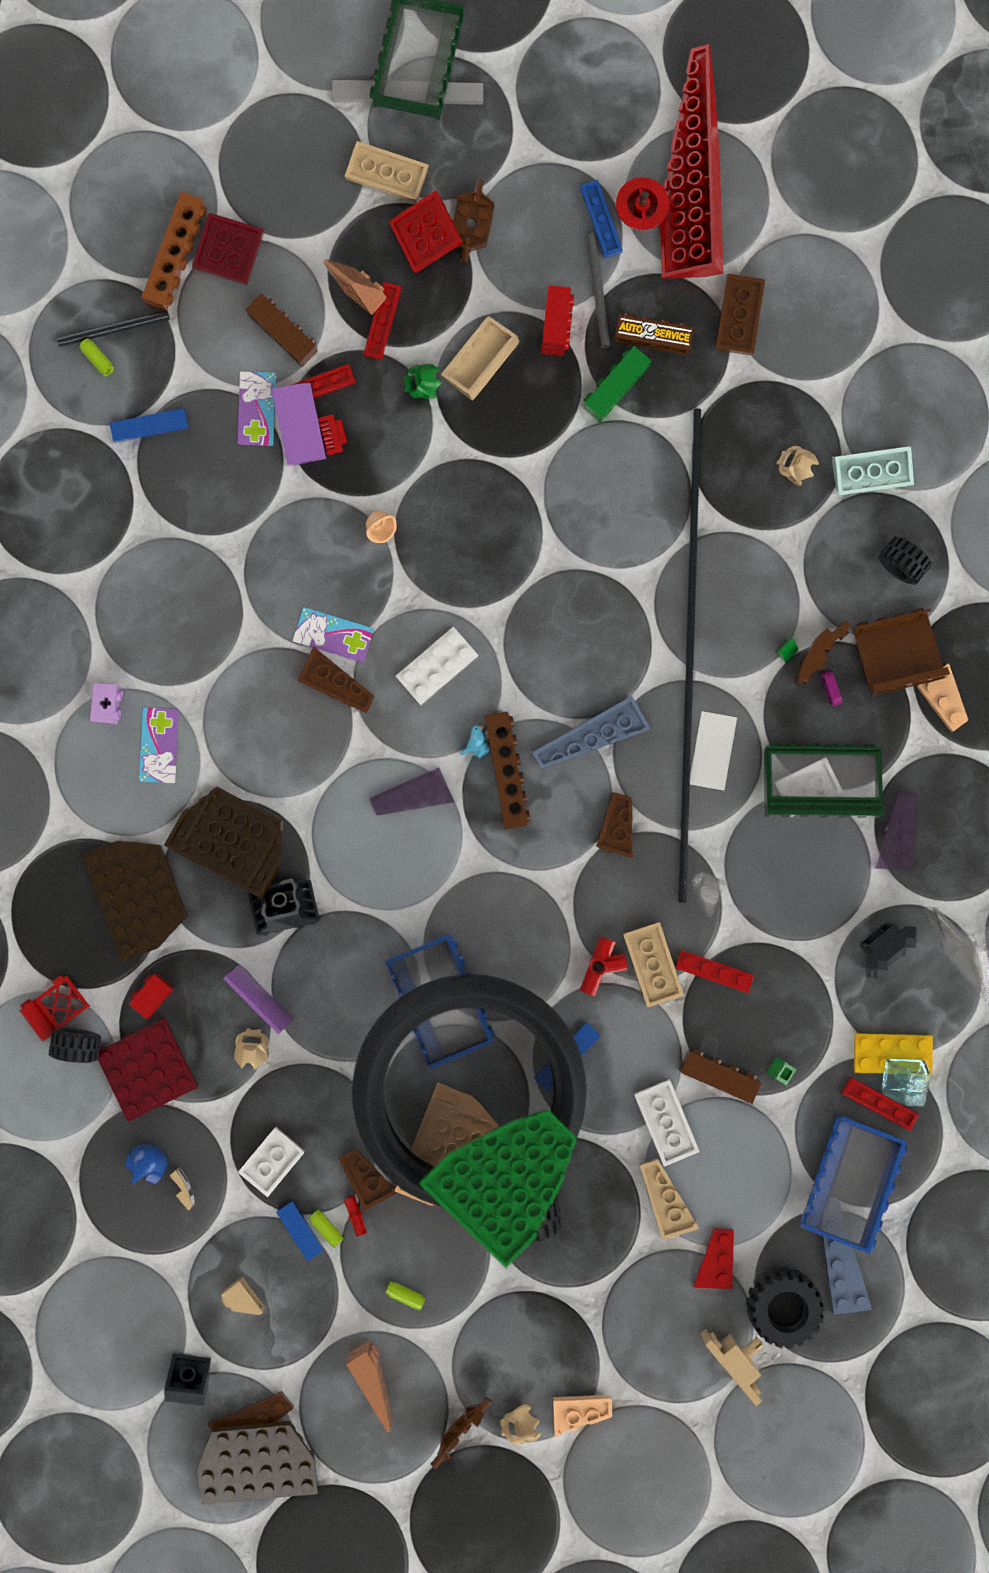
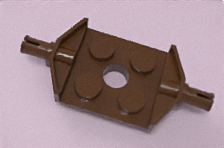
(476, 207)
(462, 1425)

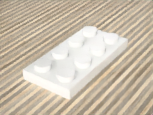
(437, 666)
(666, 1122)

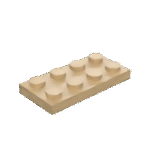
(386, 171)
(653, 964)

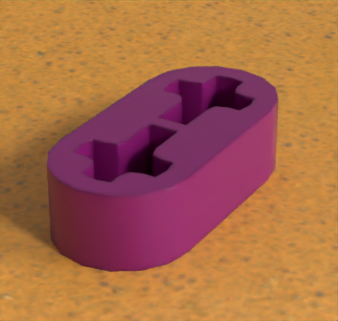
(831, 688)

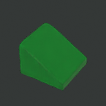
(787, 650)
(781, 1071)

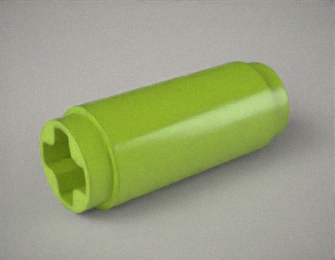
(96, 357)
(326, 1228)
(405, 1295)

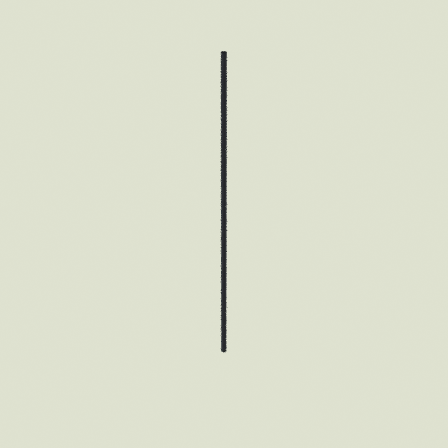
(689, 656)

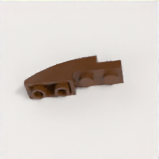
(815, 657)

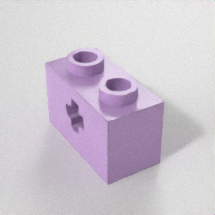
(101, 694)

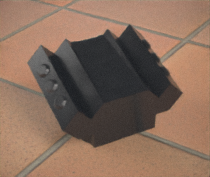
(284, 906)
(887, 946)

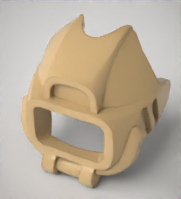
(800, 466)
(251, 1052)
(523, 1423)

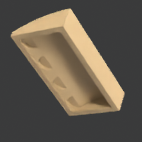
(480, 358)

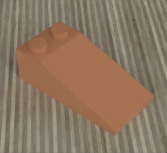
(357, 286)
(367, 1370)

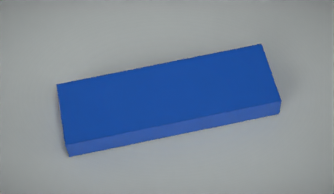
(300, 1230)

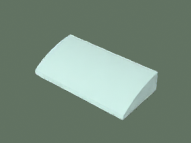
(873, 470)

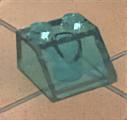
(906, 1081)

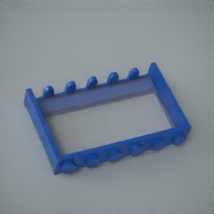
(450, 1032)
(853, 1184)

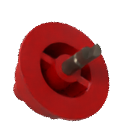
(642, 203)

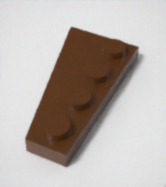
(331, 680)

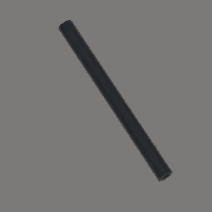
(113, 328)

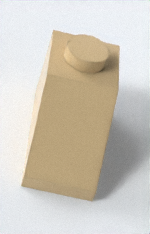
(242, 1298)

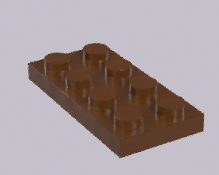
(740, 314)

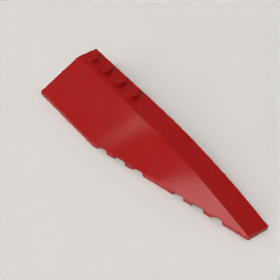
(693, 183)

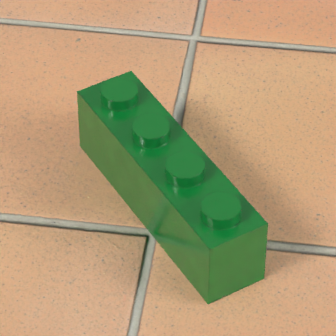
(617, 384)

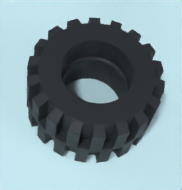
(905, 560)
(74, 1045)

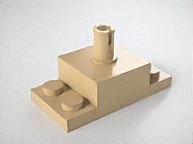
(737, 1361)

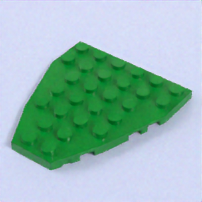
(504, 1182)

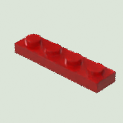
(714, 971)

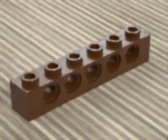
(494, 722)

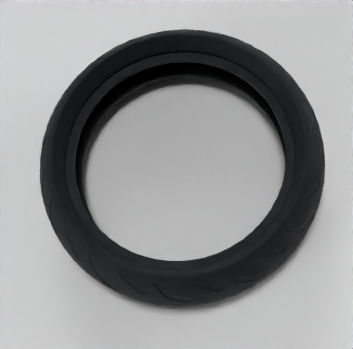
(439, 997)

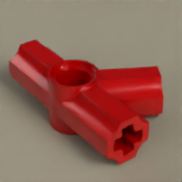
(610, 964)

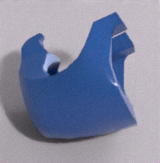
(146, 1160)

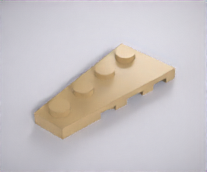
(668, 1207)

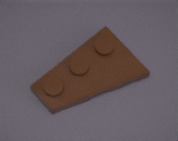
(617, 826)
(365, 1179)

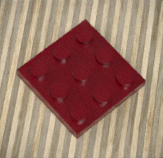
(228, 248)

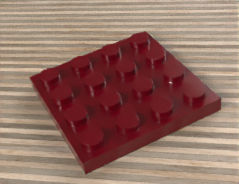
(146, 1070)

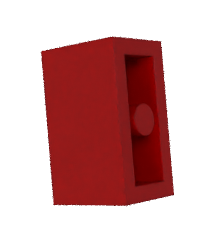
(151, 995)

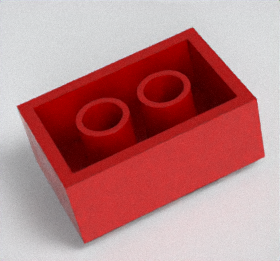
(557, 320)

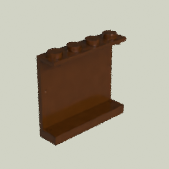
(899, 652)

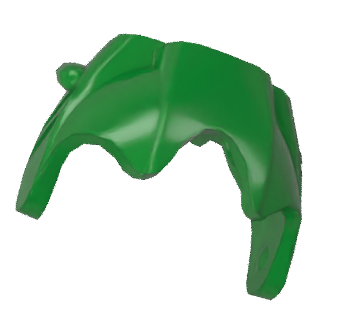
(425, 381)

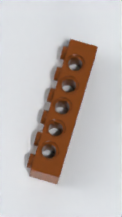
(185, 205)

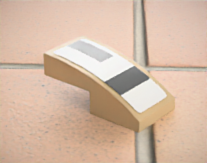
(186, 1194)

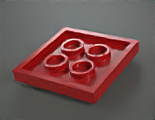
(425, 231)

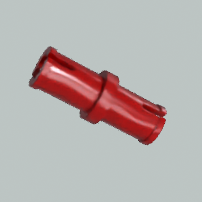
(355, 1216)

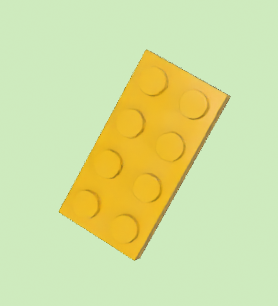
(874, 1049)

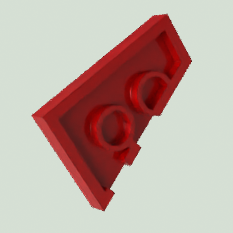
(717, 1265)

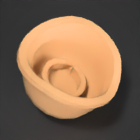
(380, 526)

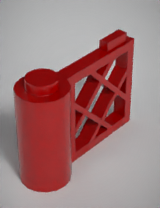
(41, 1018)

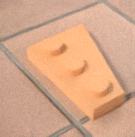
(945, 700)
(579, 1411)

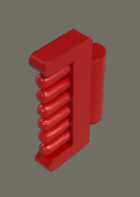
(336, 433)

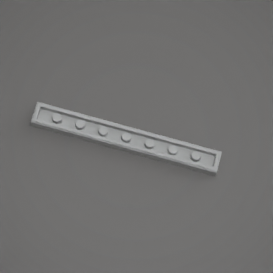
(360, 92)

